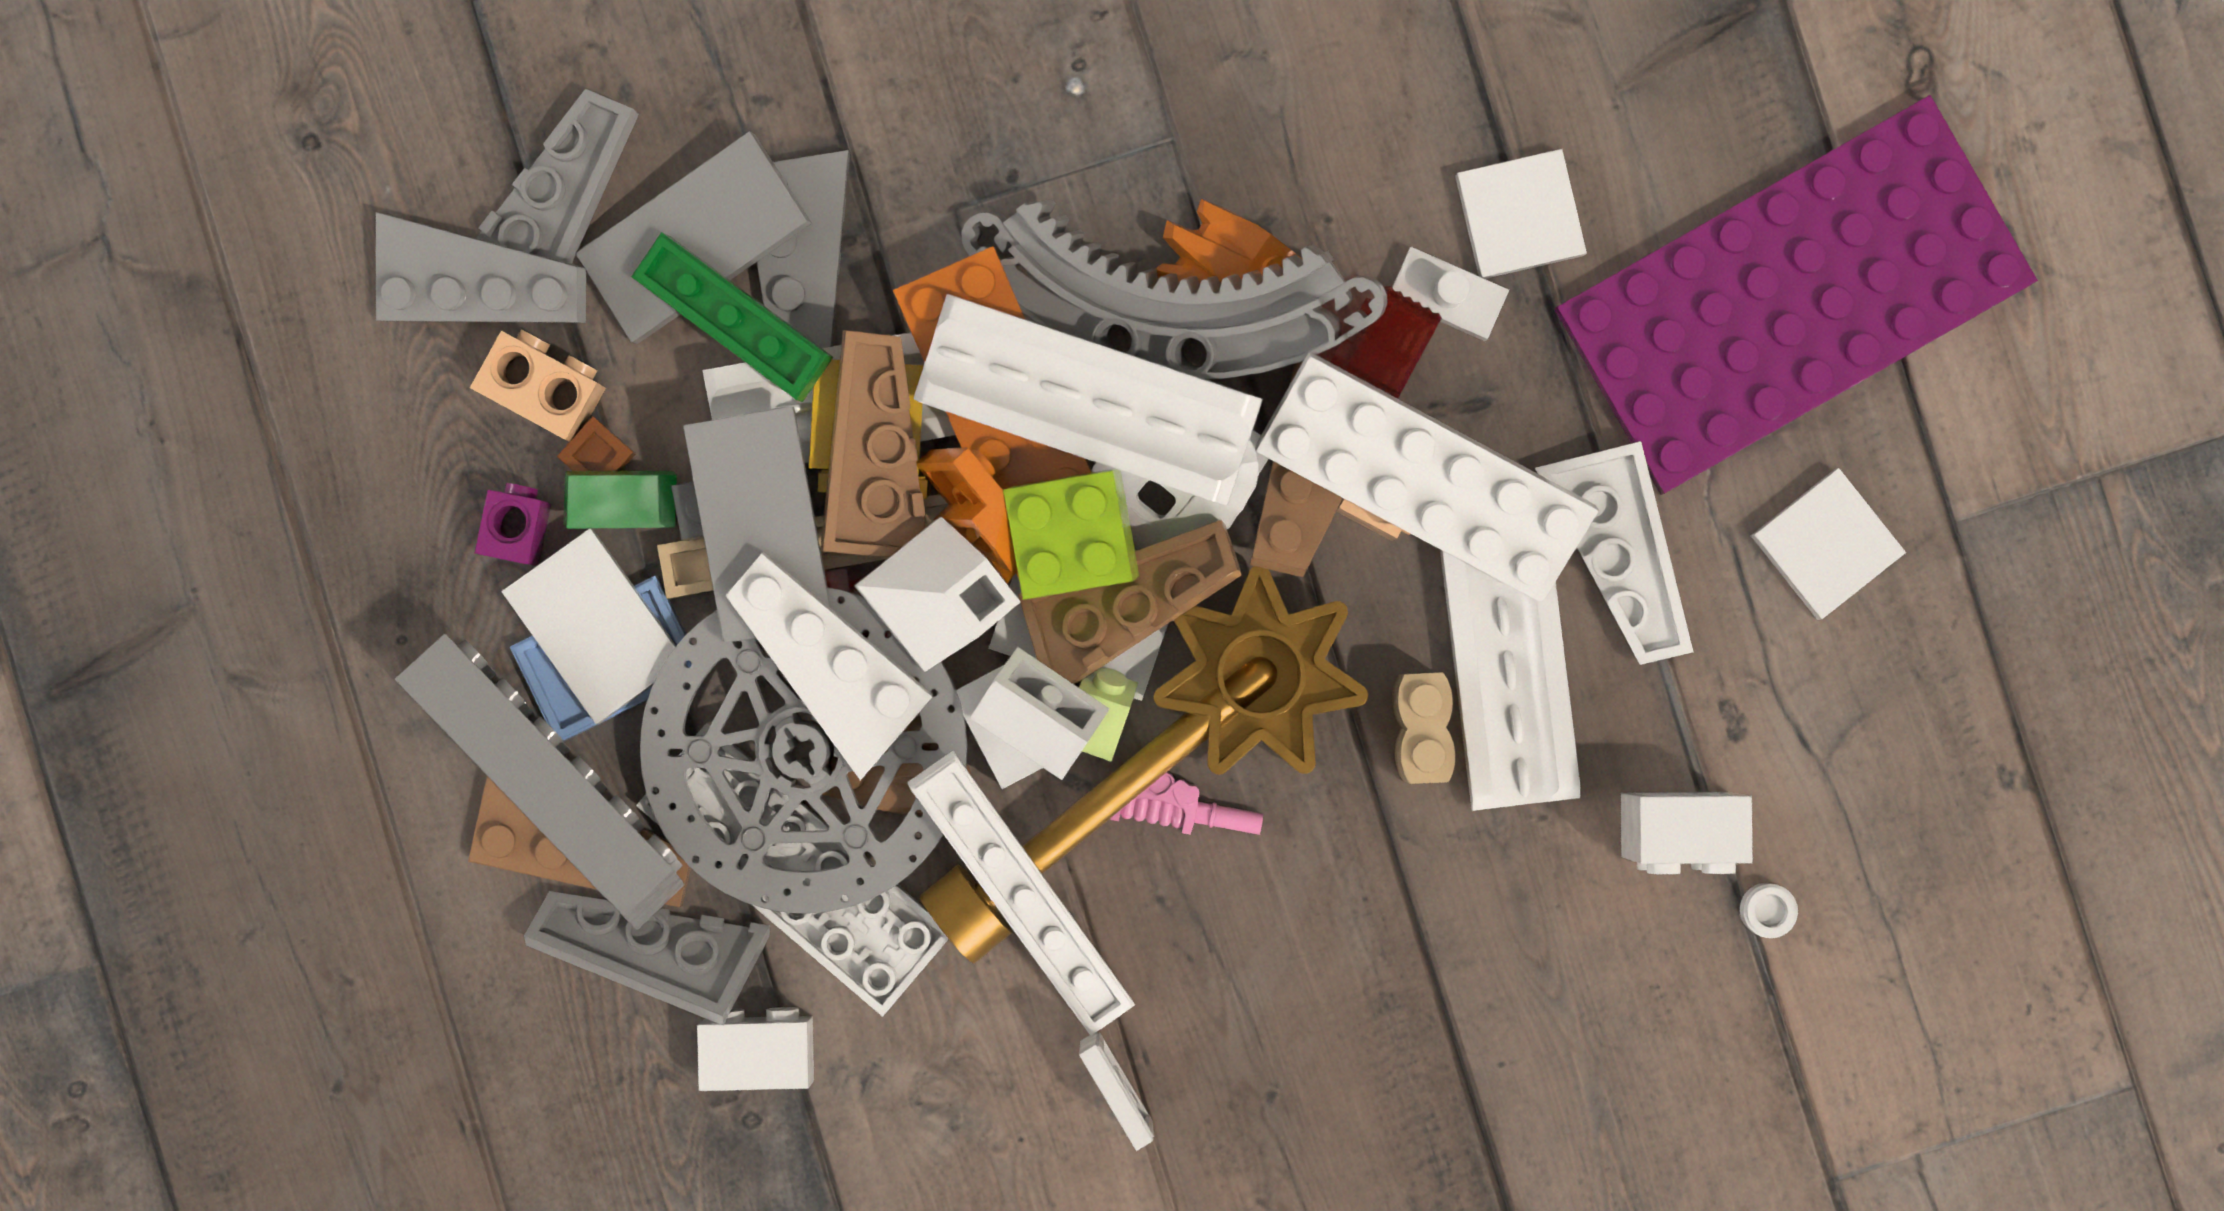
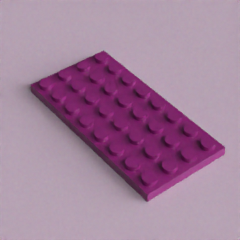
(1796, 294)

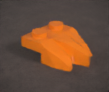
(1221, 246)
(974, 503)

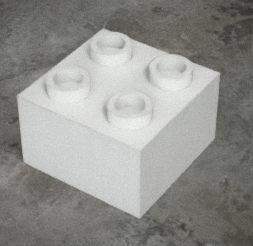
(1686, 828)

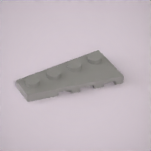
(803, 272)
(459, 278)
(670, 957)

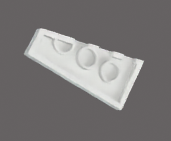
(1628, 548)
(835, 670)

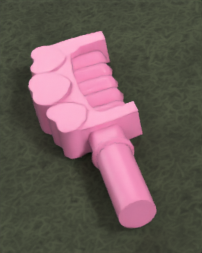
(1178, 804)

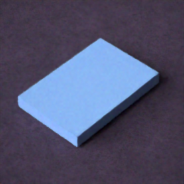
(552, 693)

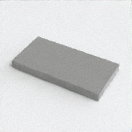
(722, 212)
(753, 502)

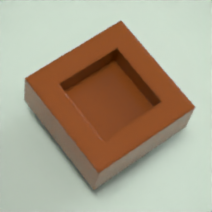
(596, 449)

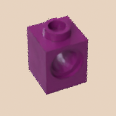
(493, 540)

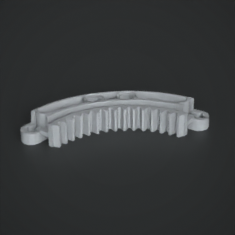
(1242, 323)

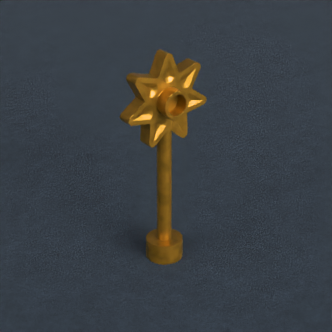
(1251, 683)

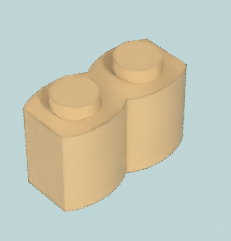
(1423, 744)

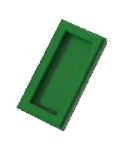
(619, 499)

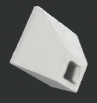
(937, 594)

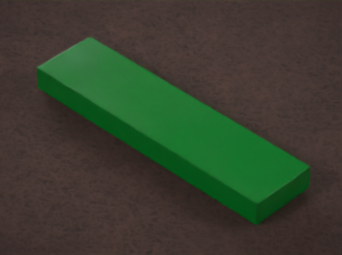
(732, 317)

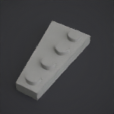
(565, 184)

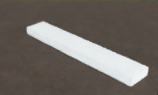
(1020, 892)

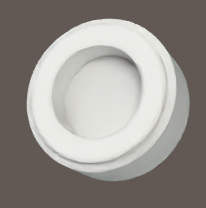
(1768, 910)

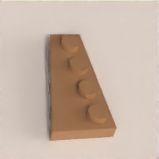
(872, 470)
(1292, 519)
(1092, 626)
(513, 843)

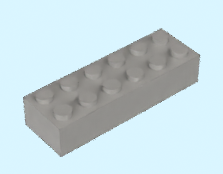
(532, 771)

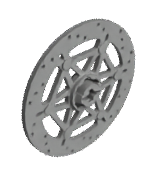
(755, 838)

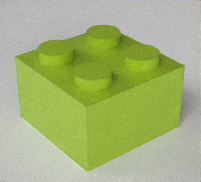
(1071, 533)

